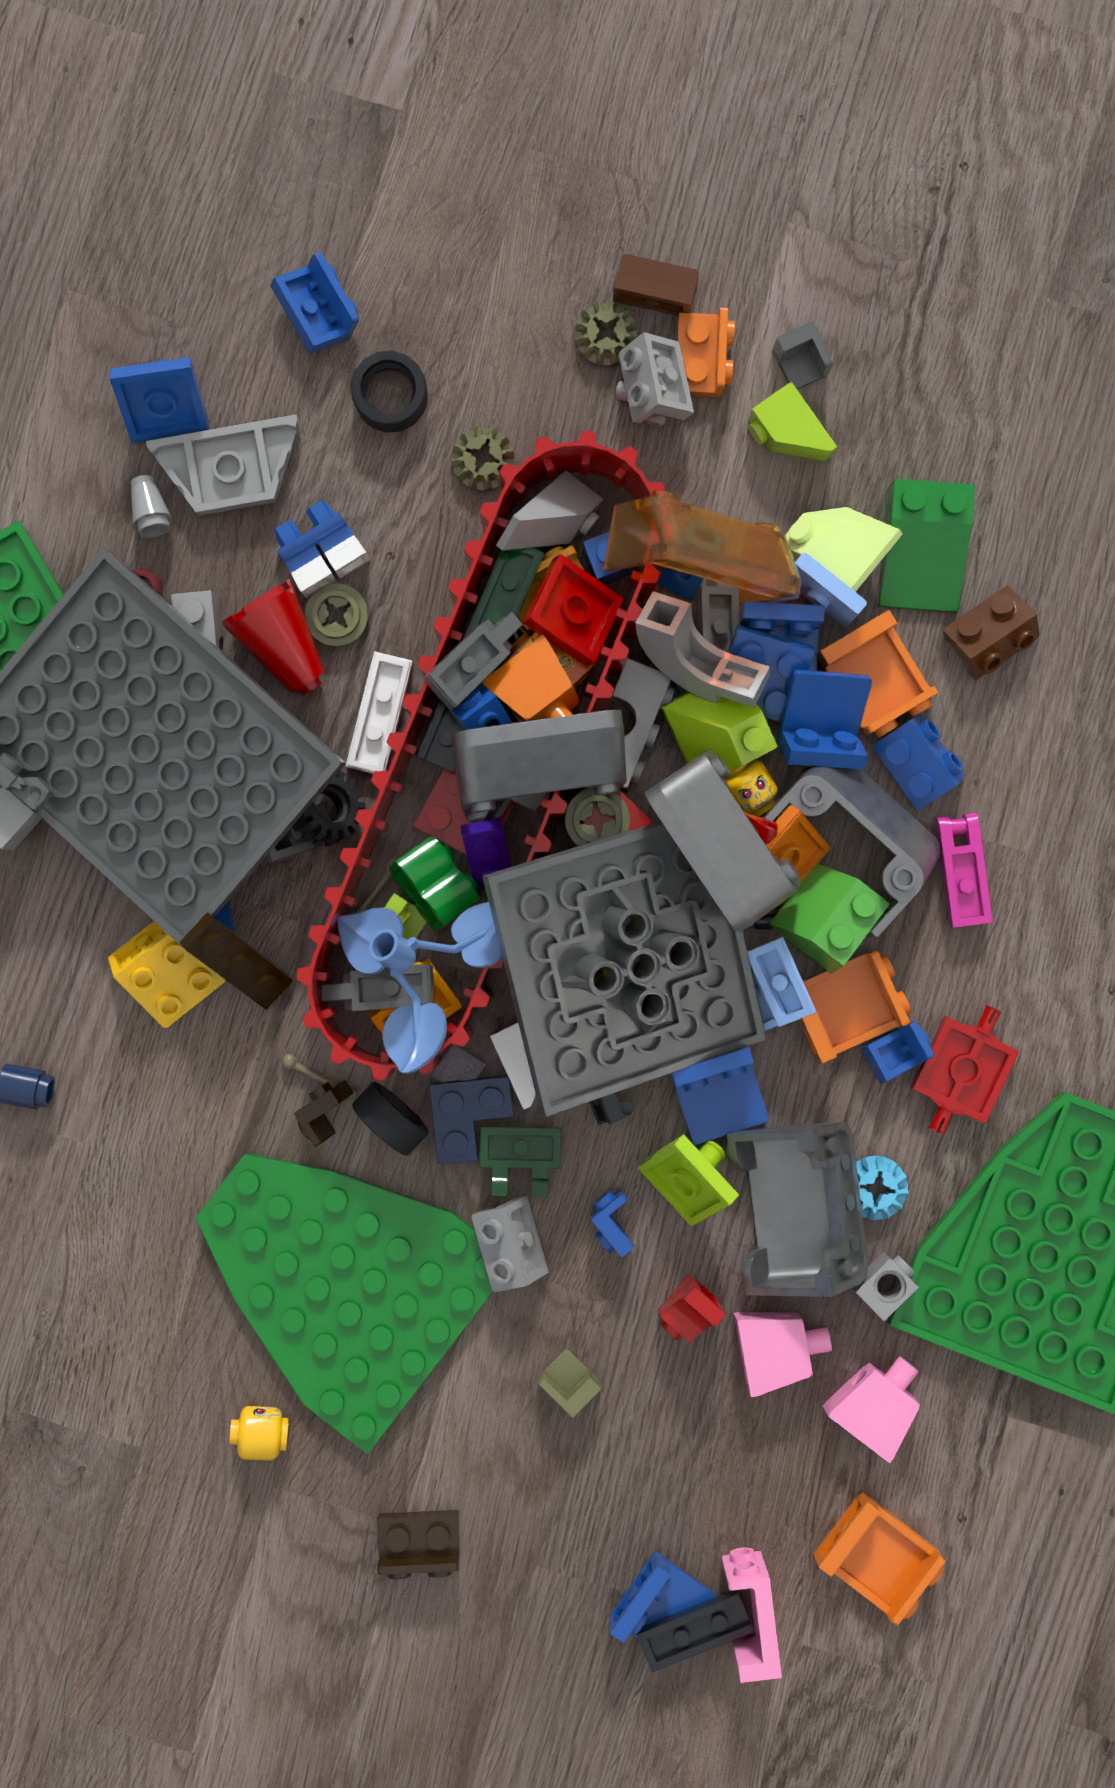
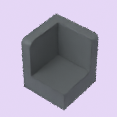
(802, 355)

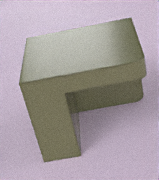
(569, 1382)

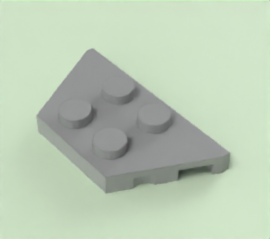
(229, 464)

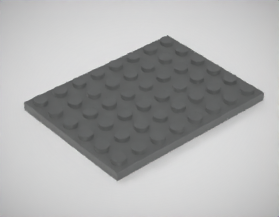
(155, 747)

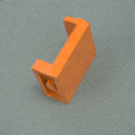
(895, 677)
(853, 1005)
(880, 1558)

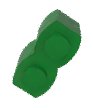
(434, 882)

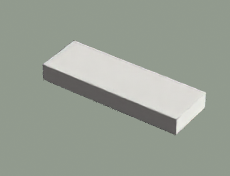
(379, 713)

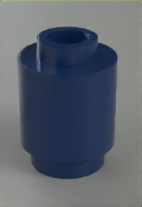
(25, 1087)

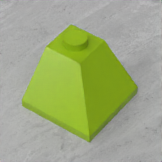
(727, 728)

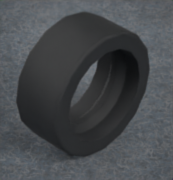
(387, 361)
(390, 1118)

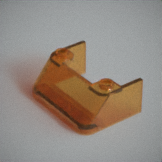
(703, 545)

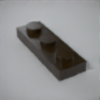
(236, 961)

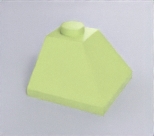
(843, 542)

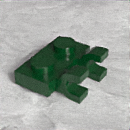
(520, 1148)

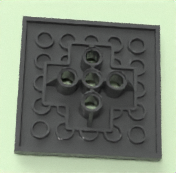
(565, 921)

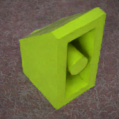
(790, 426)

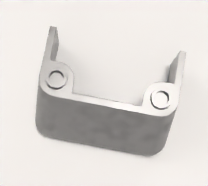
(539, 758)
(722, 841)
(909, 842)

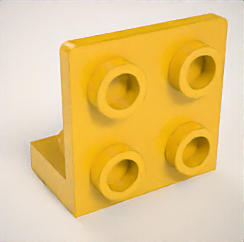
(162, 974)

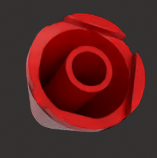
(279, 638)

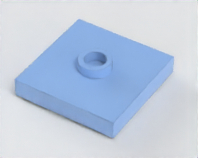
(827, 590)

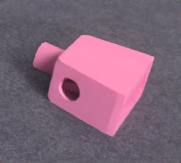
(777, 1349)
(876, 1406)

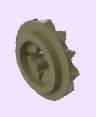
(605, 351)
(465, 464)
(340, 597)
(581, 808)

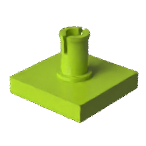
(689, 1178)

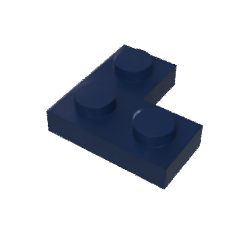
(458, 1106)

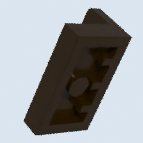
(418, 1543)

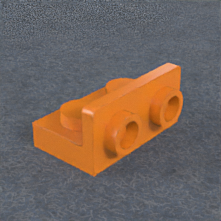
(704, 349)

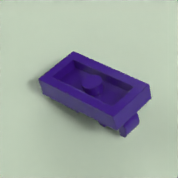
(485, 848)

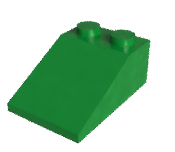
(930, 557)

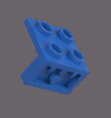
(786, 620)
(824, 719)
(720, 1096)
(655, 1594)

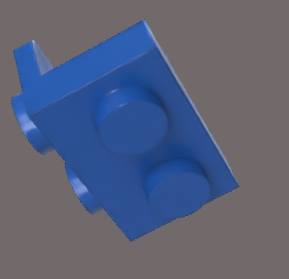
(316, 304)
(920, 761)

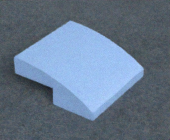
(778, 985)

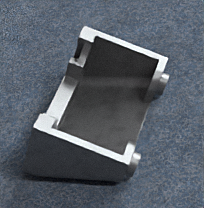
(802, 1209)

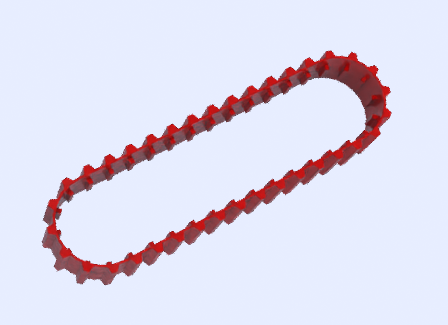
(548, 461)

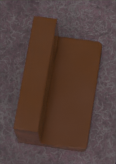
(655, 285)

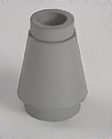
(149, 510)

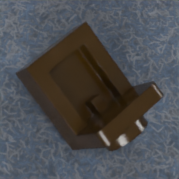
(311, 1117)

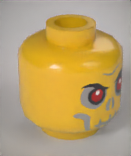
(752, 787)
(259, 1433)

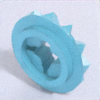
(891, 1176)

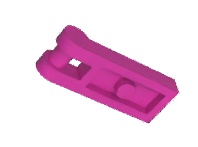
(964, 871)

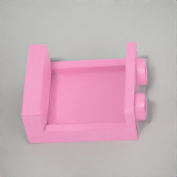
(757, 1652)

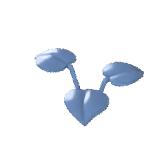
(377, 941)

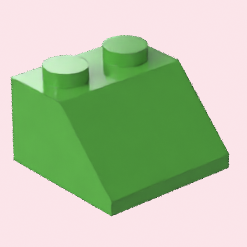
(829, 916)

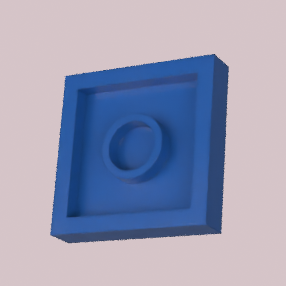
(159, 399)

